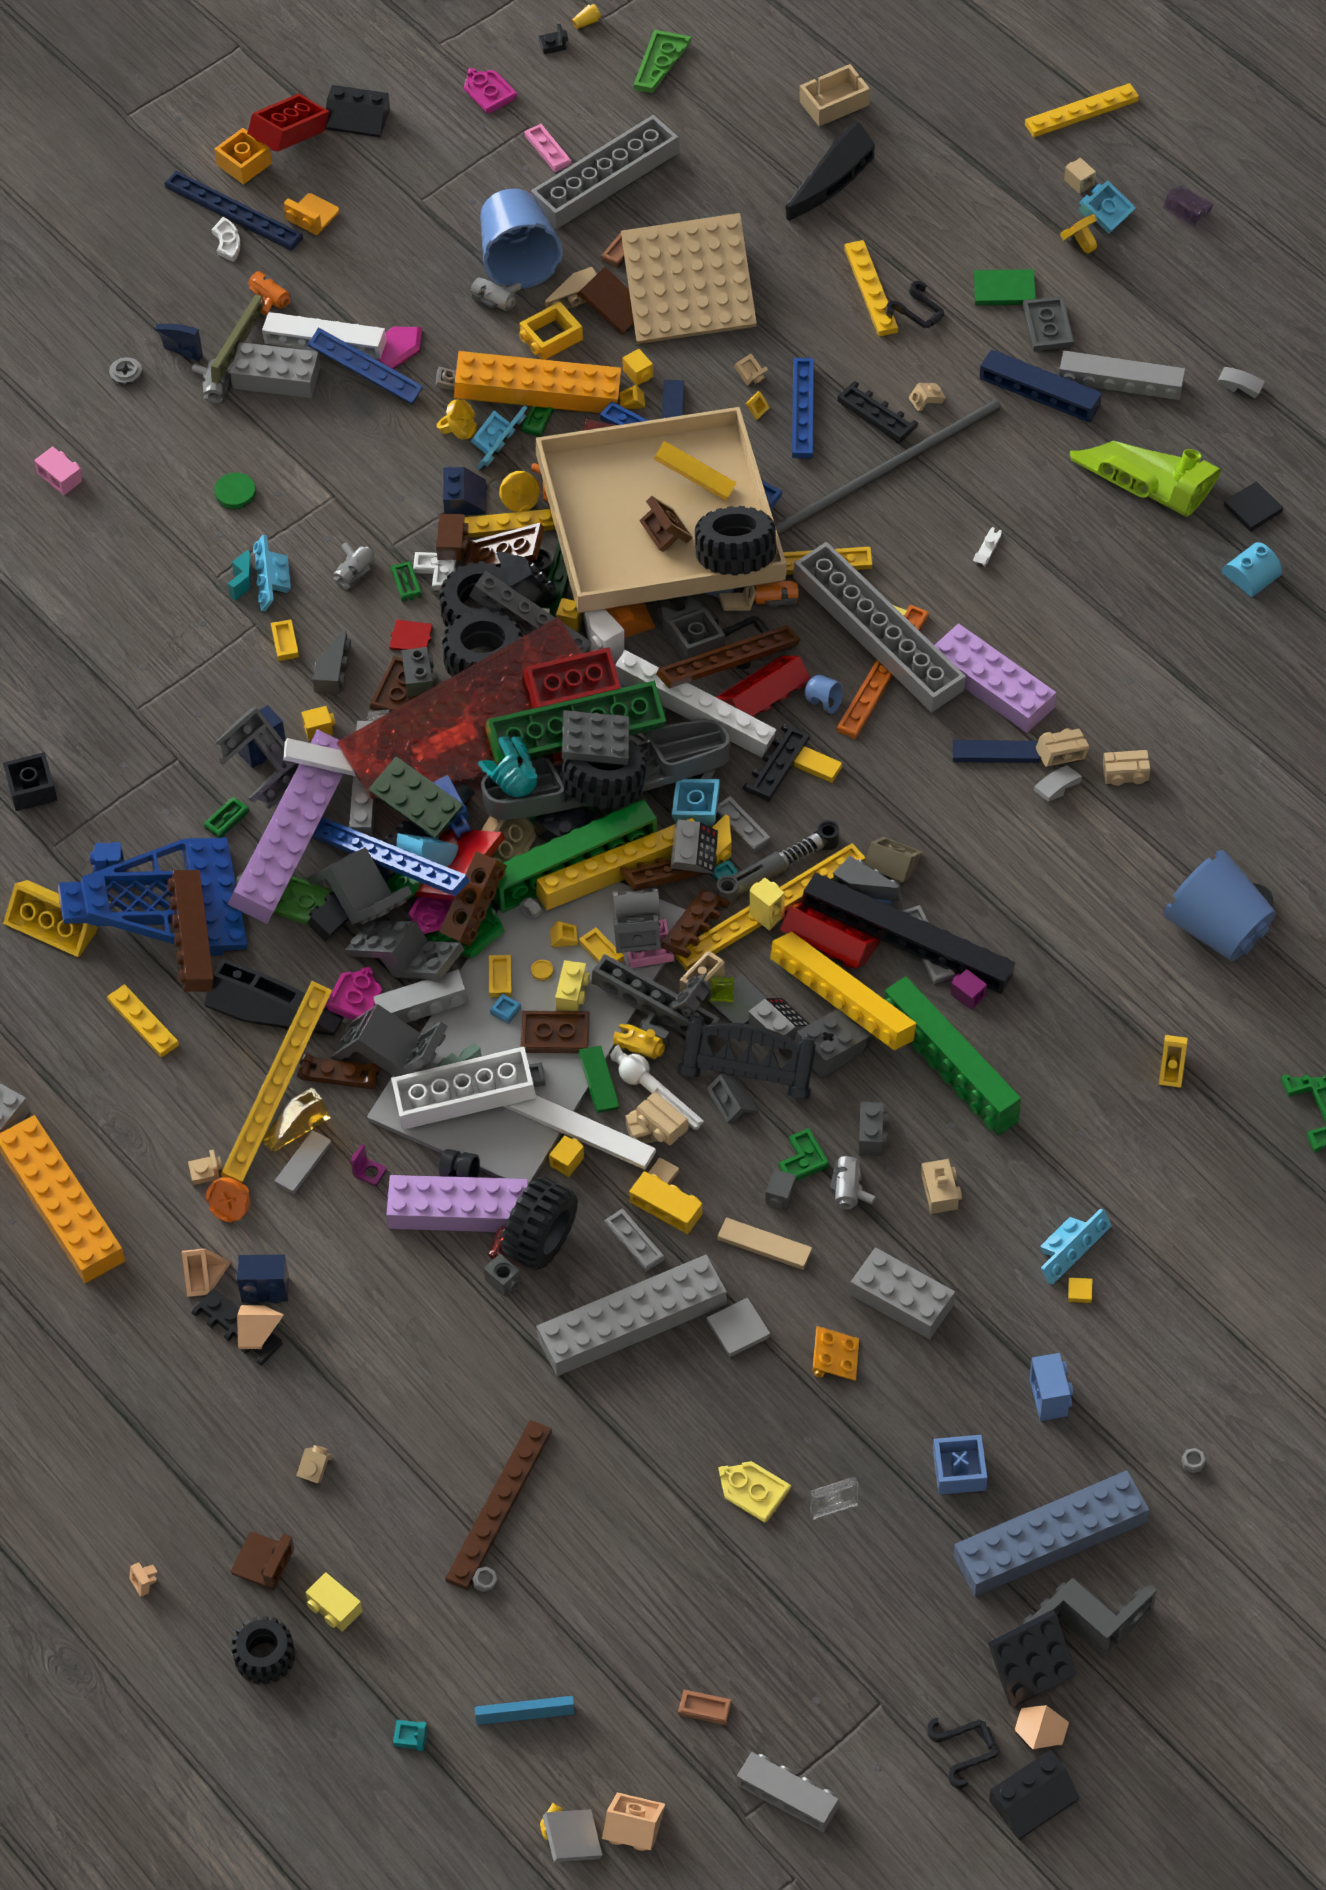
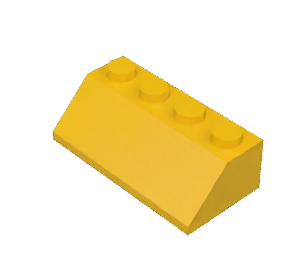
(39, 915)

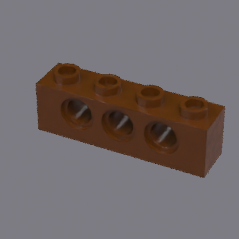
(463, 903)

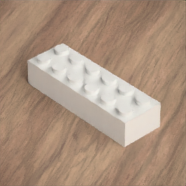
(463, 1088)

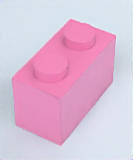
(58, 470)

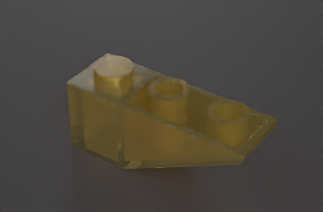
(297, 1118)

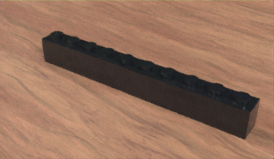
(331, 915)
(907, 932)

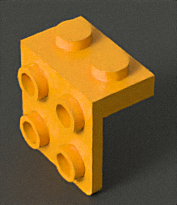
(310, 213)

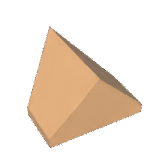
(202, 1270)
(255, 1325)
(1041, 1727)

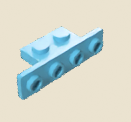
(492, 432)
(271, 572)
(1071, 1242)

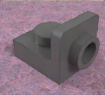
(660, 1032)

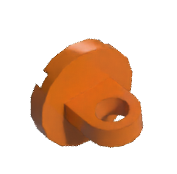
(228, 1199)

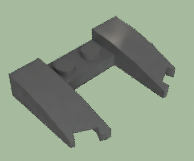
(256, 727)

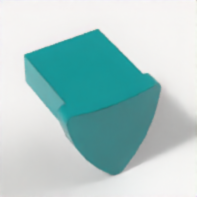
(410, 1734)

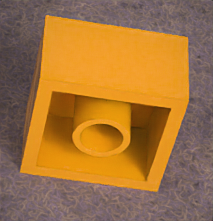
(242, 156)

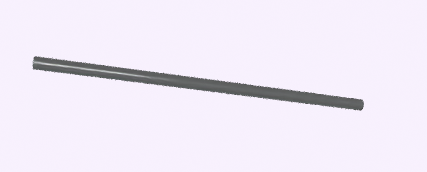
(887, 466)

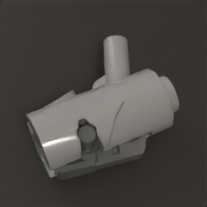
(494, 295)
(212, 391)
(355, 566)
(846, 1183)

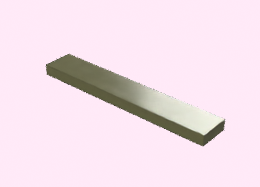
(238, 335)

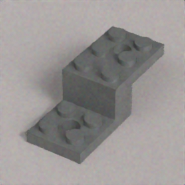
(404, 949)

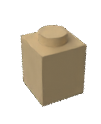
(1079, 175)

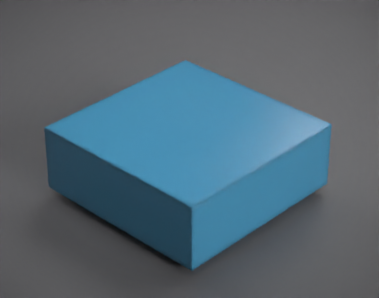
(505, 1008)

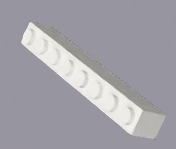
(698, 705)

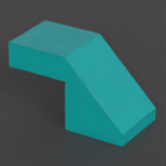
(242, 570)

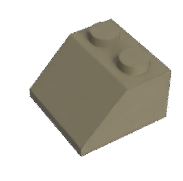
(892, 859)

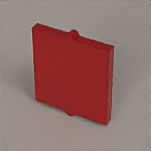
(410, 635)

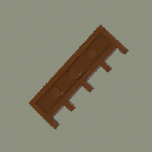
(654, 874)
(693, 922)

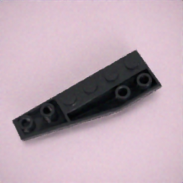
(834, 171)
(260, 998)

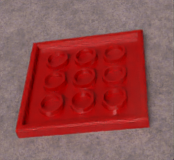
(476, 840)

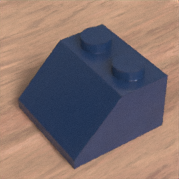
(463, 492)

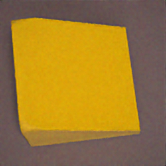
(632, 398)
(563, 935)

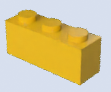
(666, 1202)

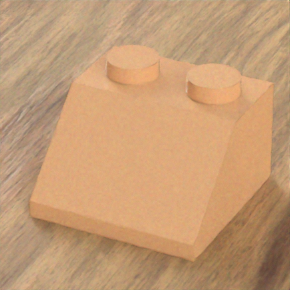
(633, 1821)

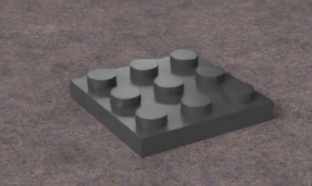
(595, 737)

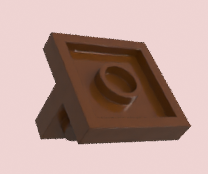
(664, 524)

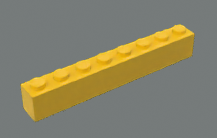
(603, 869)
(843, 991)

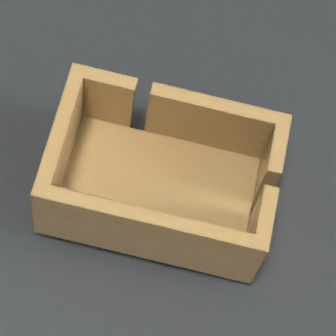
(837, 96)

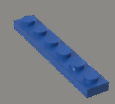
(365, 366)
(802, 408)

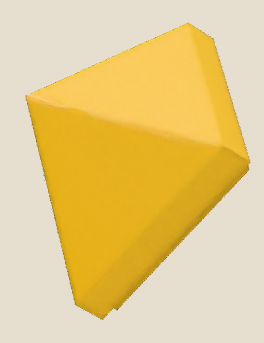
(757, 405)

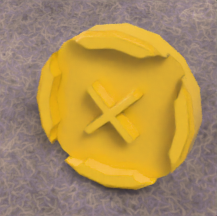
(1082, 233)
(458, 420)
(519, 491)

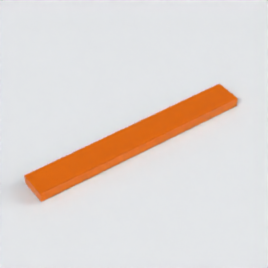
(874, 686)

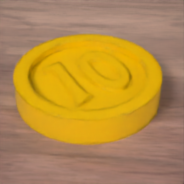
(542, 969)

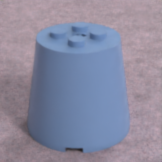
(518, 239)
(1221, 907)

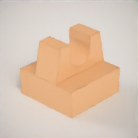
(142, 1578)

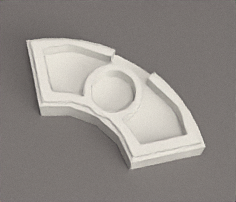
(229, 239)

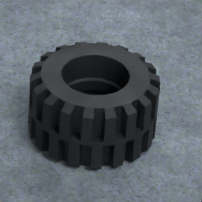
(263, 1632)

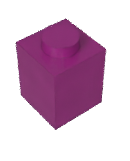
(968, 989)

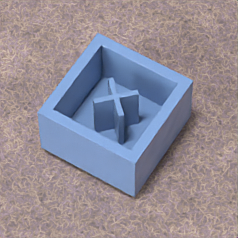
(1050, 1386)
(960, 1464)

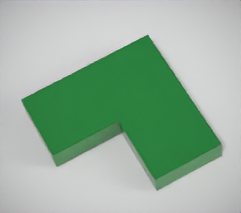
(809, 1156)

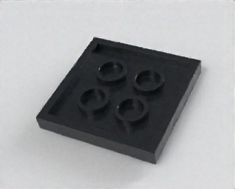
(1032, 1658)

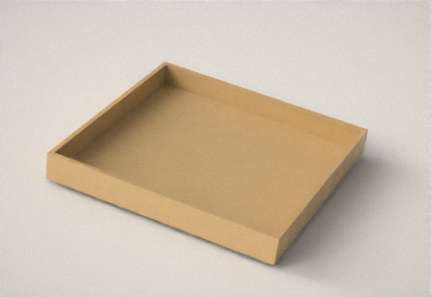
(600, 492)

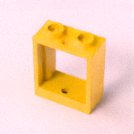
(572, 334)

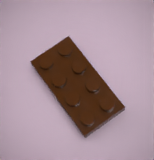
(519, 542)

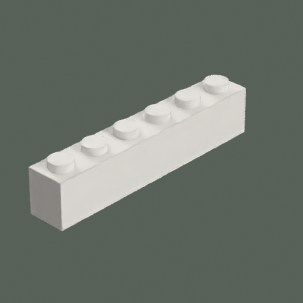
(298, 331)

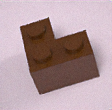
(452, 537)

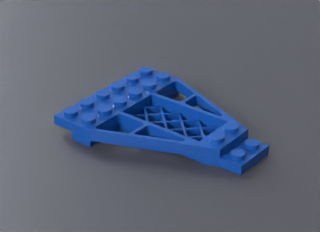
(89, 899)

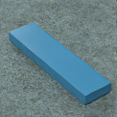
(524, 1710)

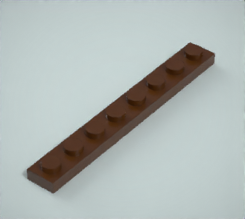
(728, 656)
(498, 1504)

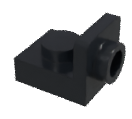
(554, 41)

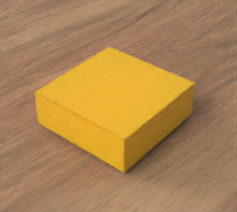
(1080, 1290)

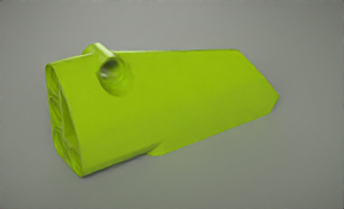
(1166, 478)

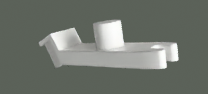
(987, 547)

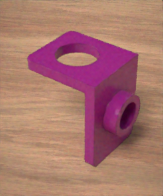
(360, 1164)

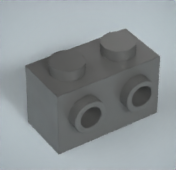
(417, 671)
(871, 1128)

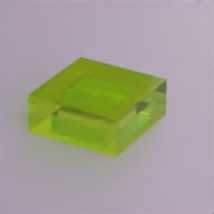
(722, 989)

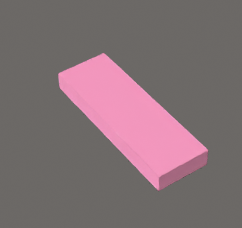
(548, 148)

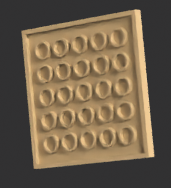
(688, 278)

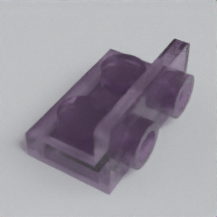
(1186, 205)

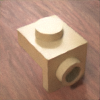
(750, 370)
(926, 393)
(313, 1463)

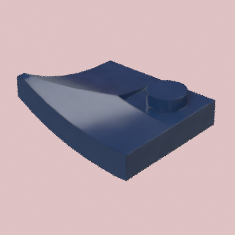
(181, 340)

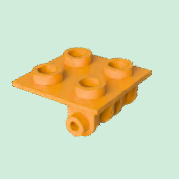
(835, 1354)

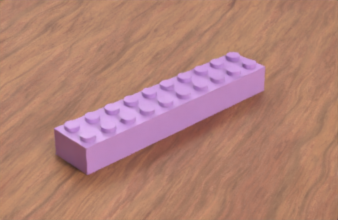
(286, 837)

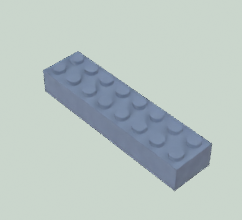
(1050, 1533)

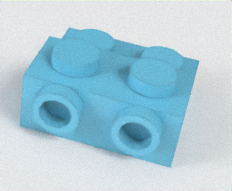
(1108, 206)

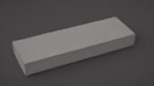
(743, 825)
(303, 1162)
(634, 1240)

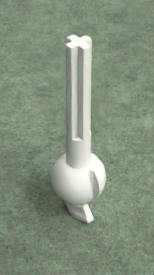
(636, 1069)

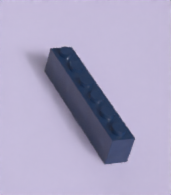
(1040, 385)

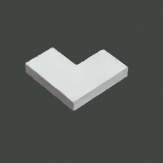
(428, 564)

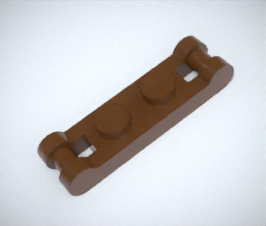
(338, 1072)

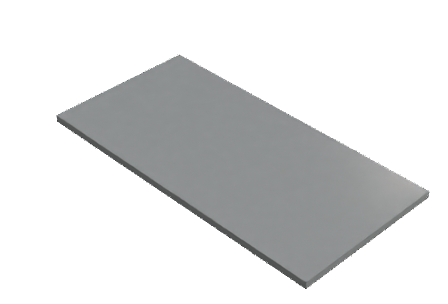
(503, 1139)

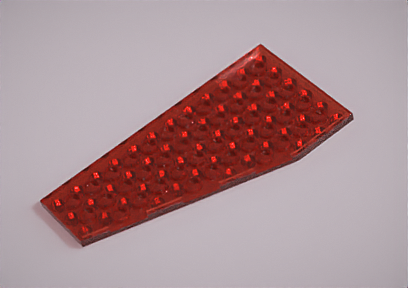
(446, 725)

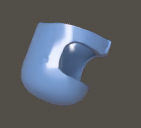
(822, 688)

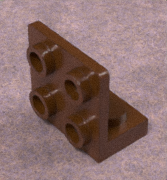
(263, 1559)

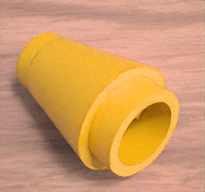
(587, 16)

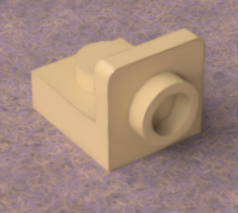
(205, 1169)

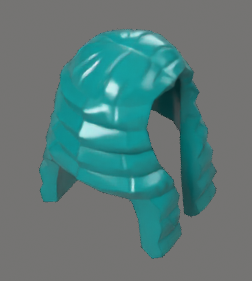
(507, 775)

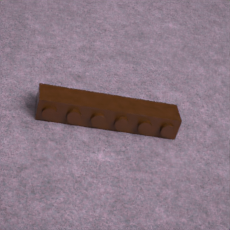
(191, 931)

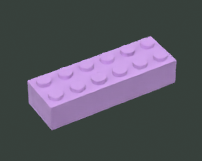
(997, 679)
(451, 1202)

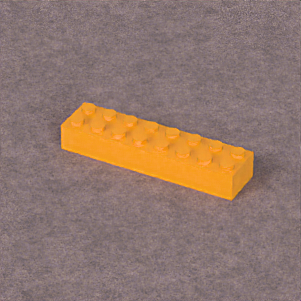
(536, 382)
(60, 1199)

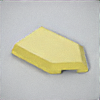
(753, 1489)

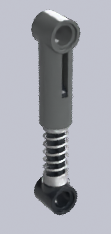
(777, 862)

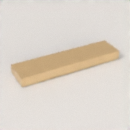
(764, 1243)

